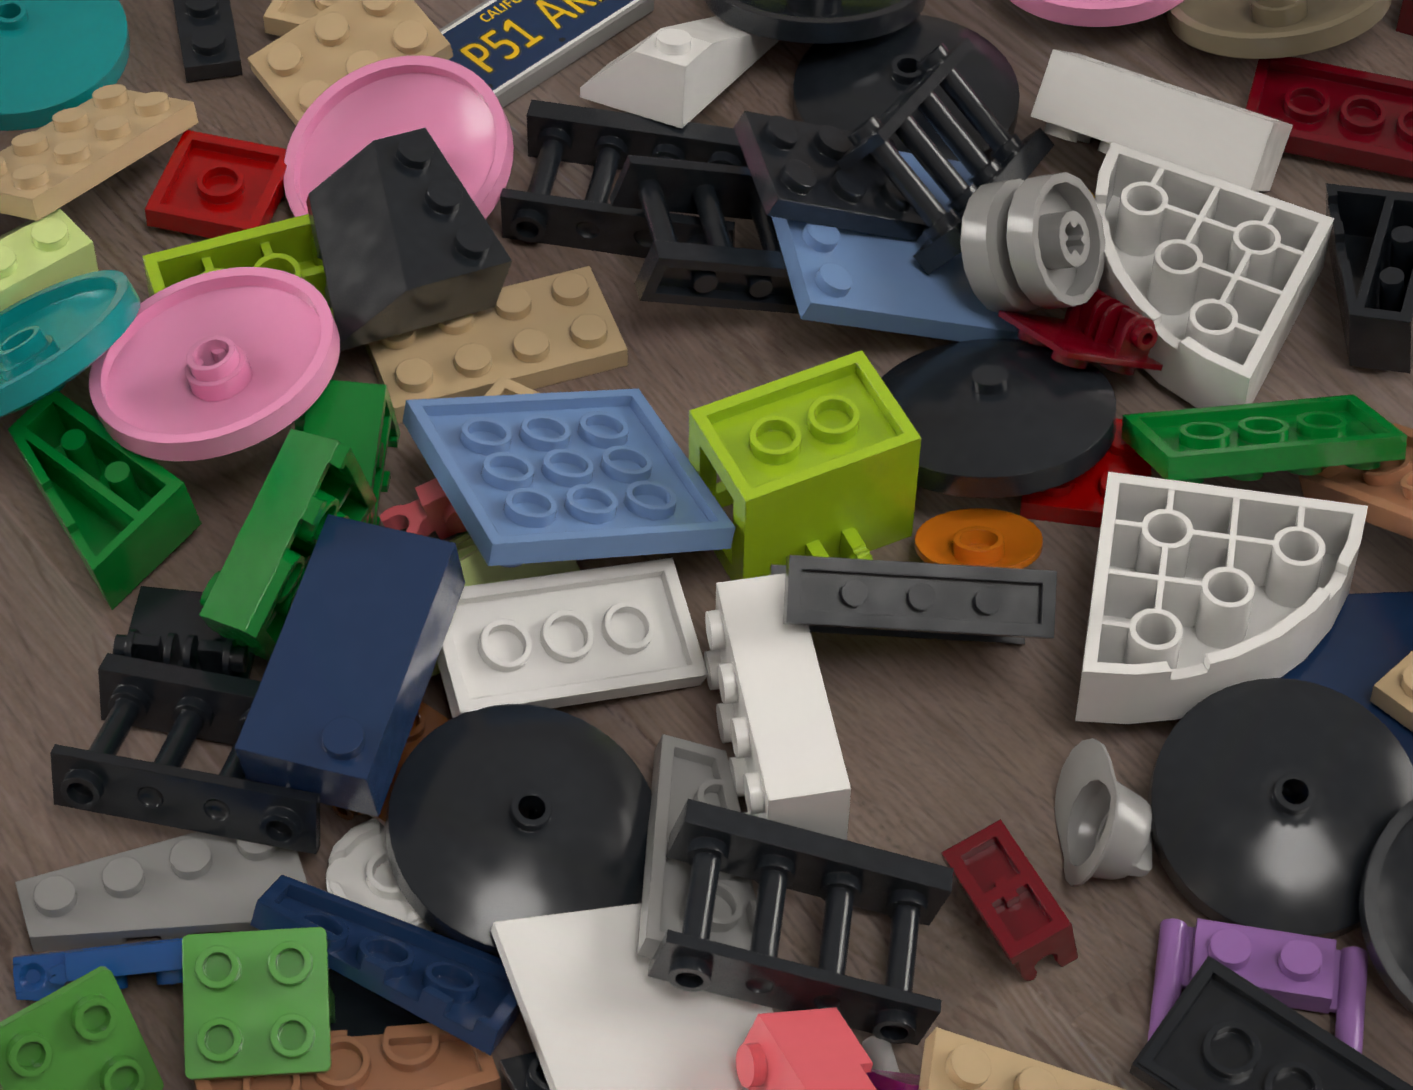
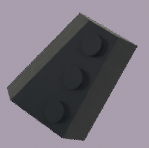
(402, 242)

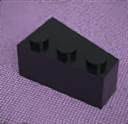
(1373, 274)

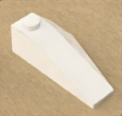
(677, 70)

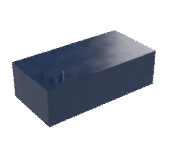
(352, 664)

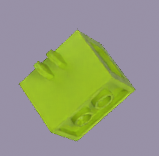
(809, 465)

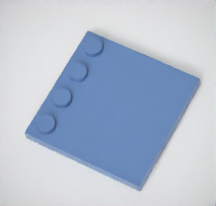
(878, 282)
(566, 476)

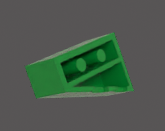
(361, 419)
(111, 503)

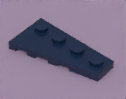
(408, 965)

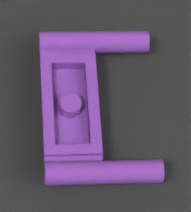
(1289, 966)

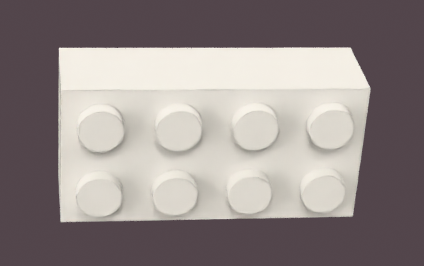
(1116, 105)
(775, 709)

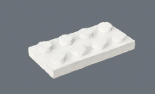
(571, 639)

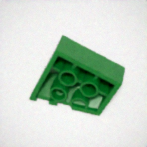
(277, 540)

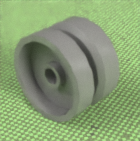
(1033, 243)

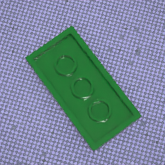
(1264, 438)

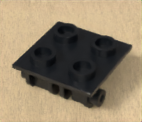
(171, 632)

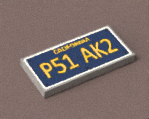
(528, 41)

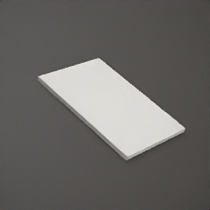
(602, 1016)

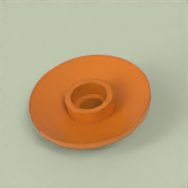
(979, 539)

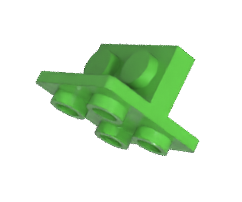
(257, 1003)
(77, 1041)

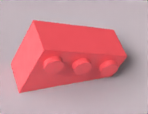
(803, 1053)

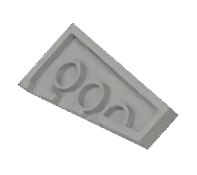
(702, 774)
(153, 890)

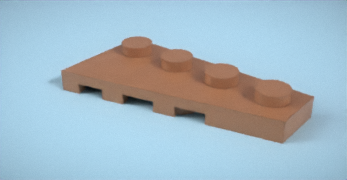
(397, 1060)

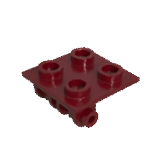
(1092, 332)

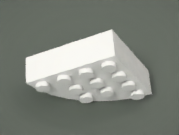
(1209, 268)
(1207, 592)

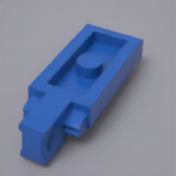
(46, 972)

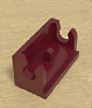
(1011, 899)

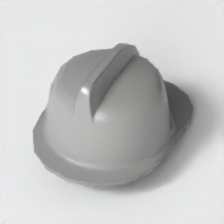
(1099, 820)

